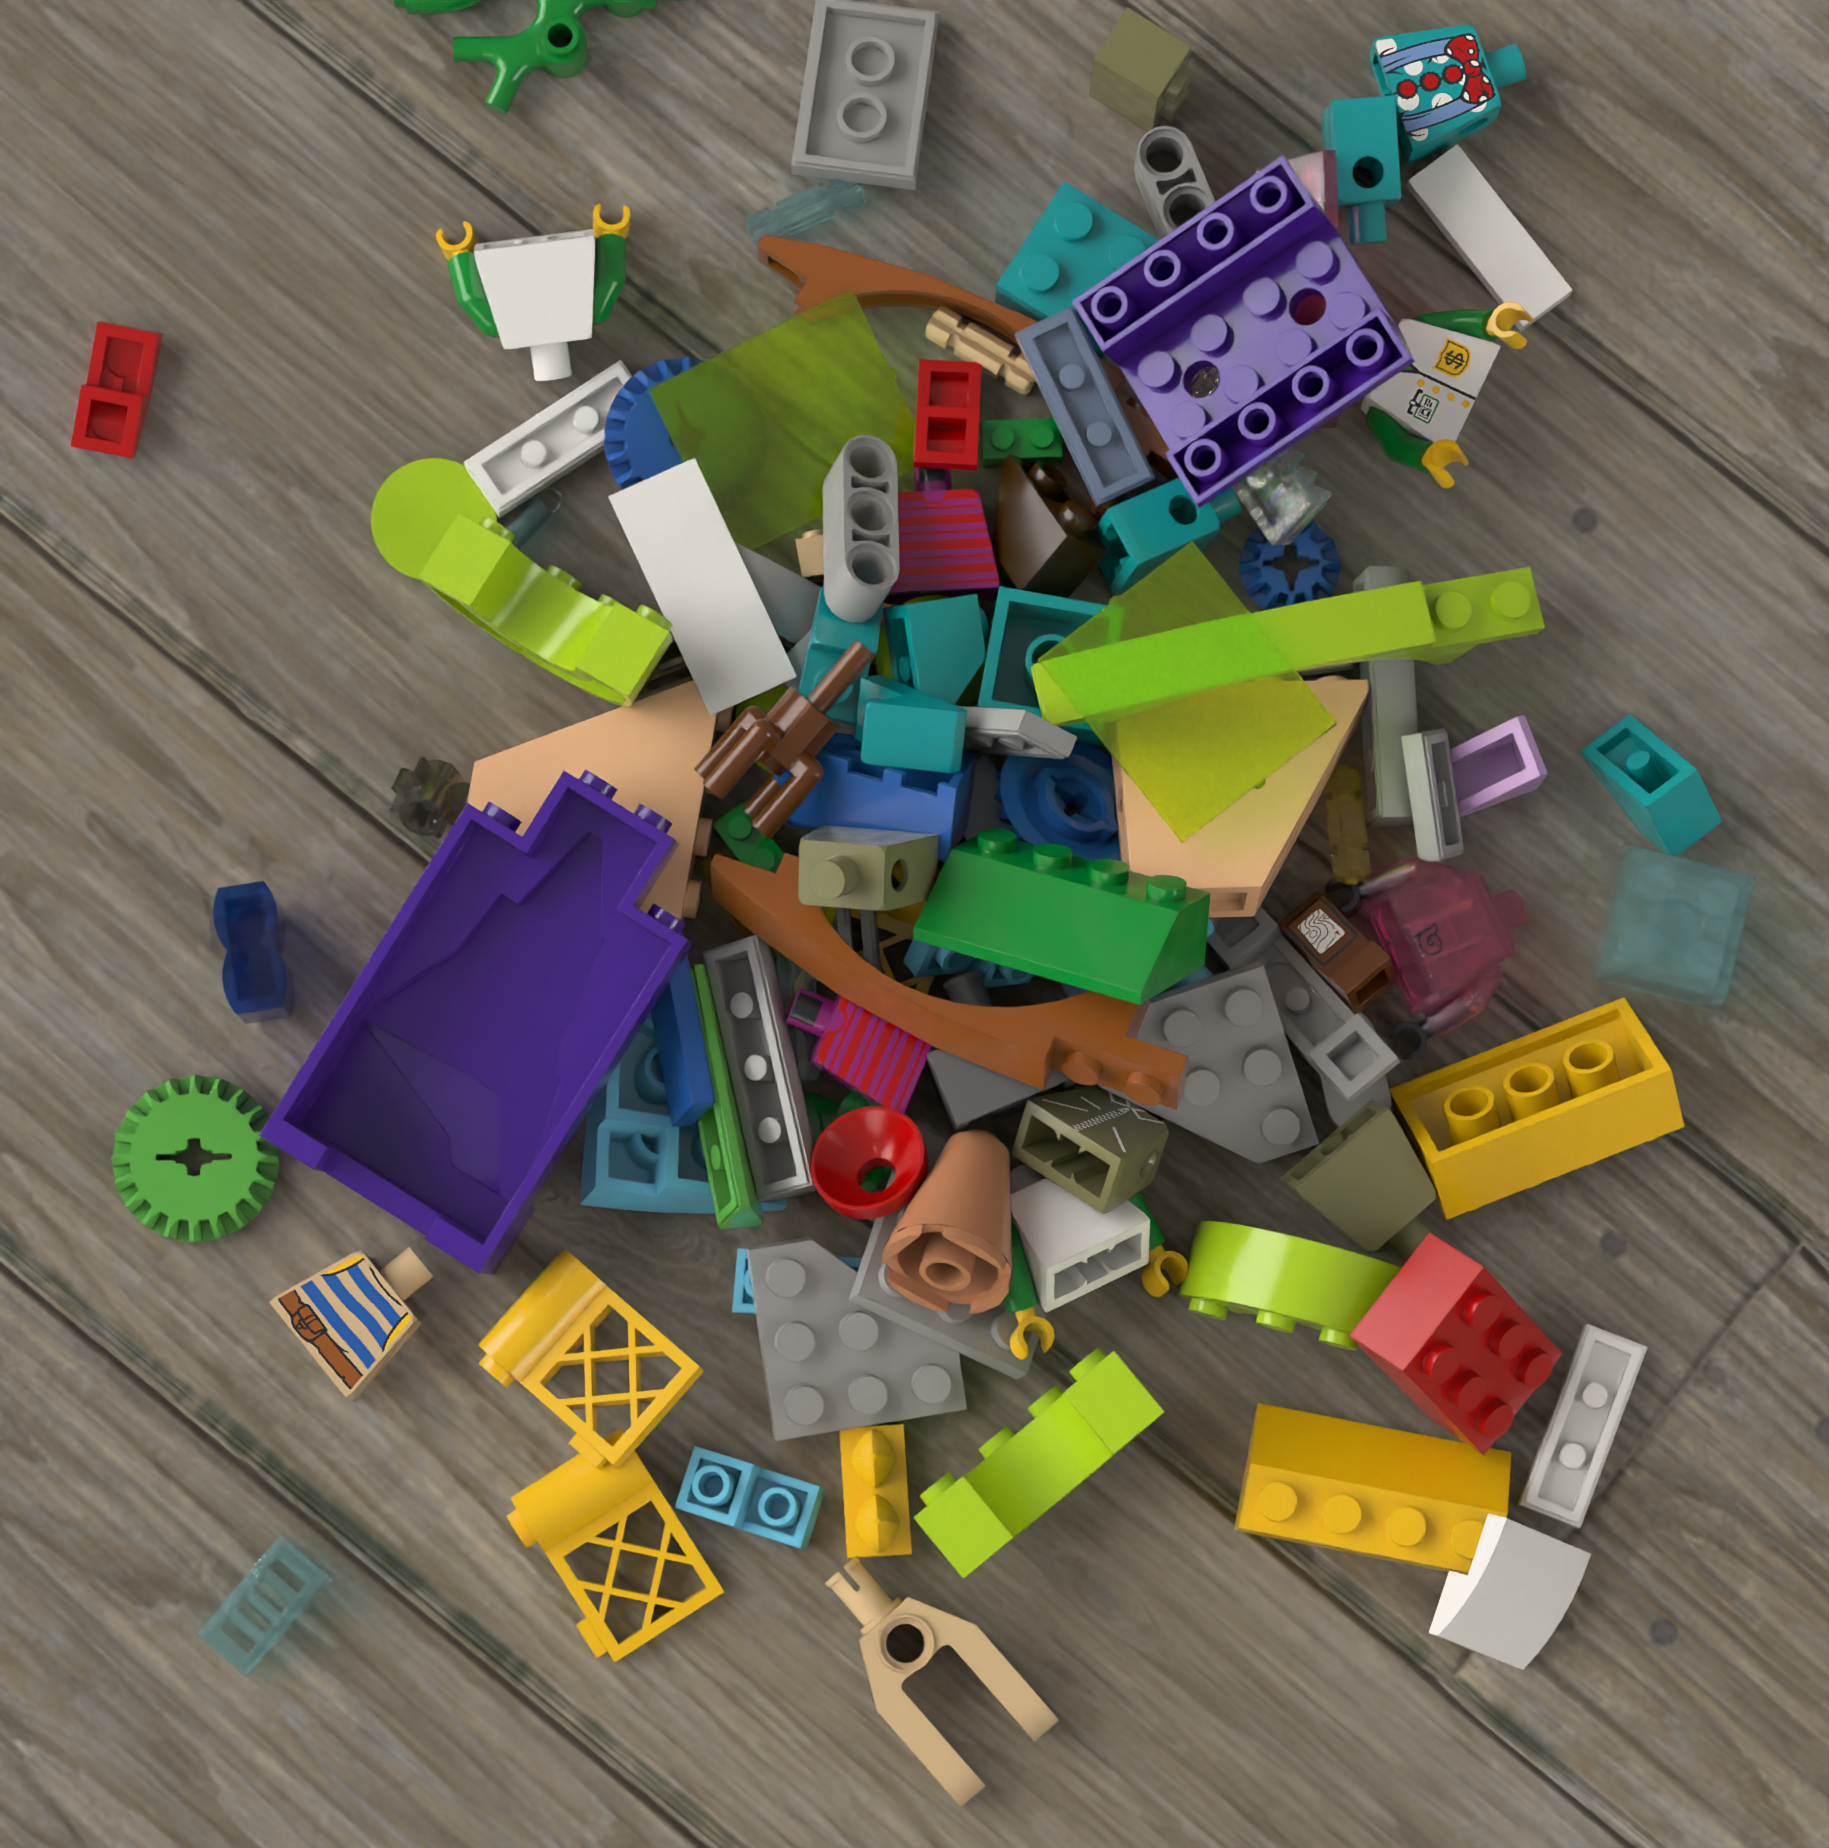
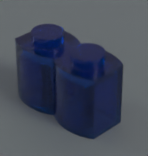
(254, 935)

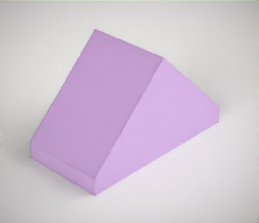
(1496, 766)

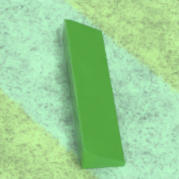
(720, 1126)

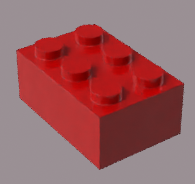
(1456, 1343)

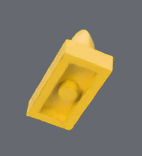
(875, 1491)

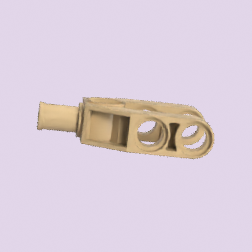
(879, 1616)

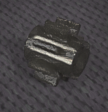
(429, 796)

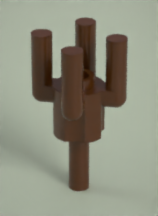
(781, 741)

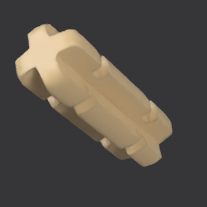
(980, 346)

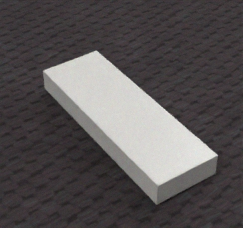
(1488, 235)
(547, 443)
(1582, 1426)

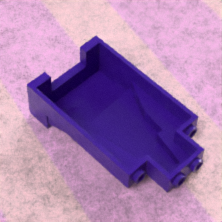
(490, 1018)

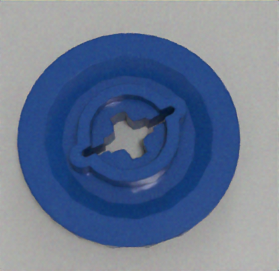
(634, 433)
(1039, 790)

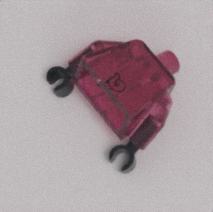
(1441, 938)

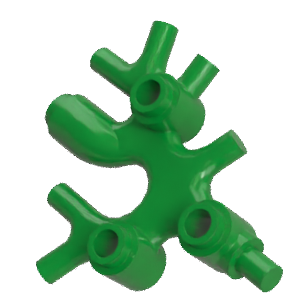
(532, 48)

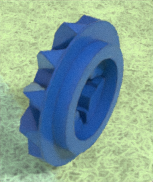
(1268, 585)

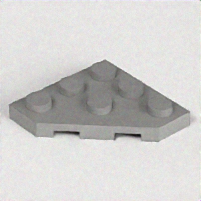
(1238, 1065)
(975, 1335)
(832, 1360)

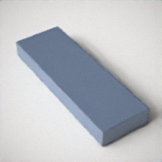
(1084, 406)

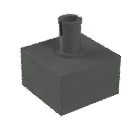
(970, 1092)

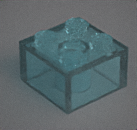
(1673, 927)

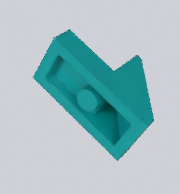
(826, 644)
(908, 727)

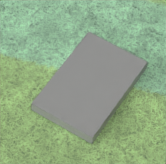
(865, 93)

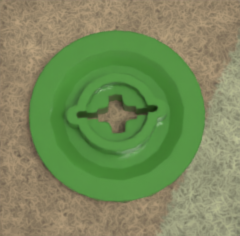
(226, 1191)

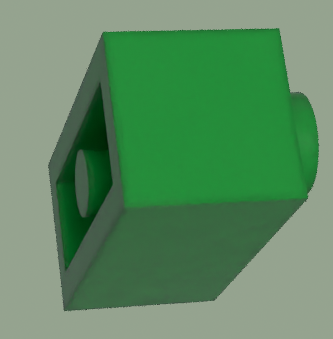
(1022, 438)
(746, 841)

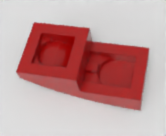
(117, 389)
(947, 415)

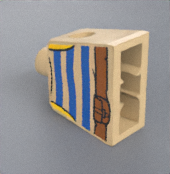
(354, 1315)

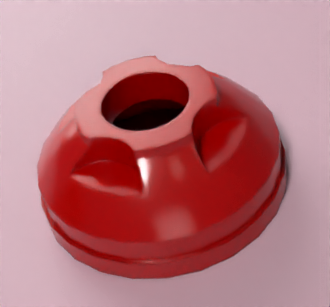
(860, 1143)

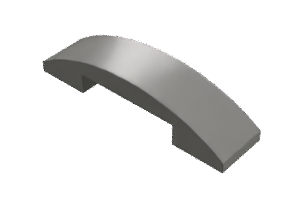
(1311, 1014)

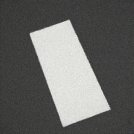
(702, 586)

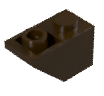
(1041, 532)

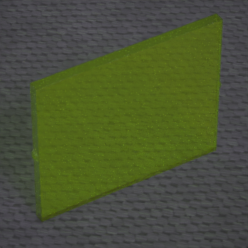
(780, 411)
(1187, 692)

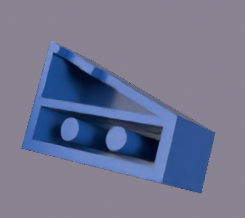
(886, 796)

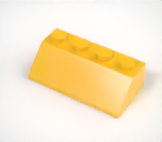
(1538, 1107)
(1369, 1489)

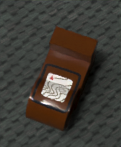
(1338, 952)

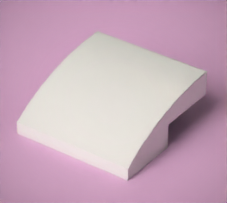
(1511, 1594)

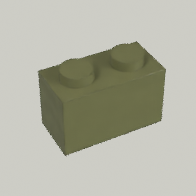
(1141, 72)

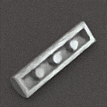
(1387, 716)
(762, 1067)

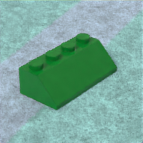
(1066, 916)

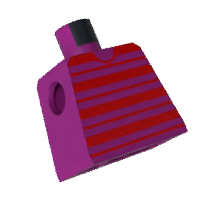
(942, 542)
(860, 1048)

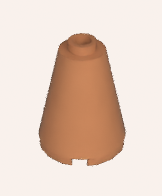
(957, 1229)

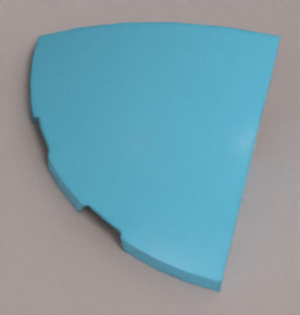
(634, 1152)

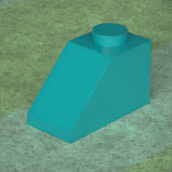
(937, 644)
(1652, 785)

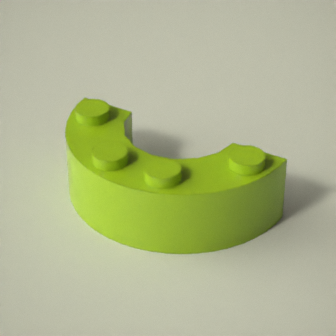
(543, 613)
(1281, 1280)
(1040, 1464)

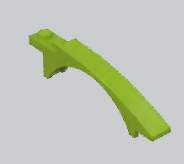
(1384, 623)

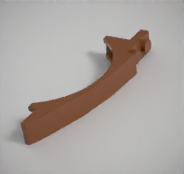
(827, 271)
(1081, 1036)

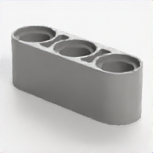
(1174, 189)
(860, 529)

